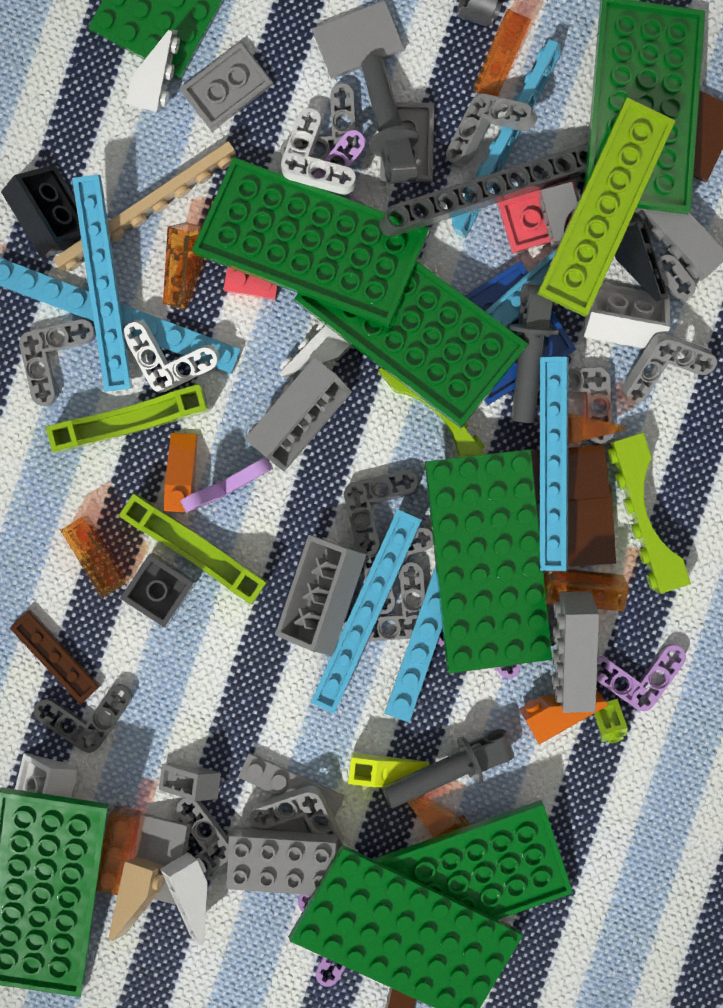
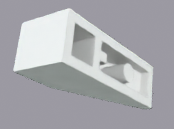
(189, 892)

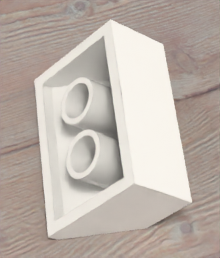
(626, 316)
(46, 776)

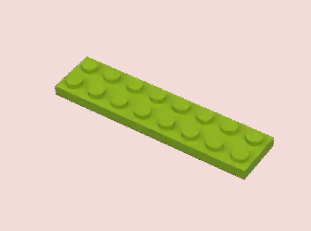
(606, 207)

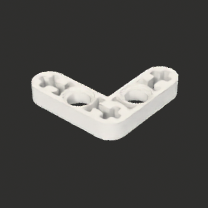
(303, 158)
(167, 369)

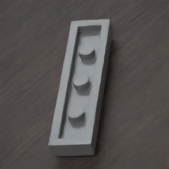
(281, 780)

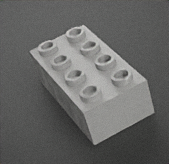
(298, 414)
(320, 595)
(576, 651)
(278, 860)

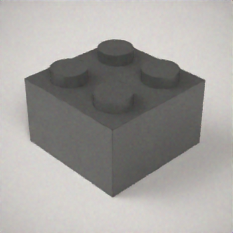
(158, 590)

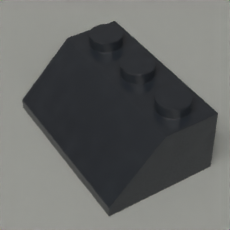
(44, 209)

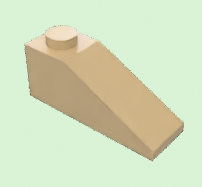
(138, 887)

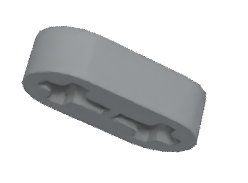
(680, 274)

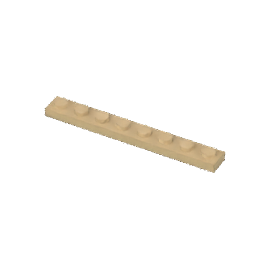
(155, 201)

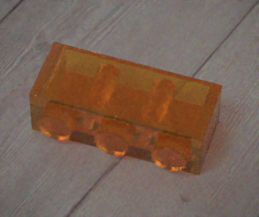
(94, 556)
(607, 589)
(117, 847)

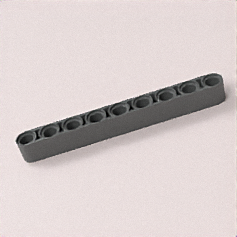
(479, 194)

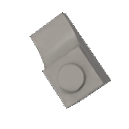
(556, 206)
(190, 782)

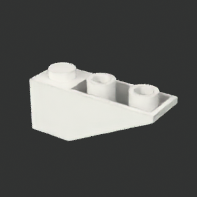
(150, 80)
(325, 347)

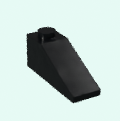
(639, 260)

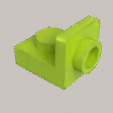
(611, 722)

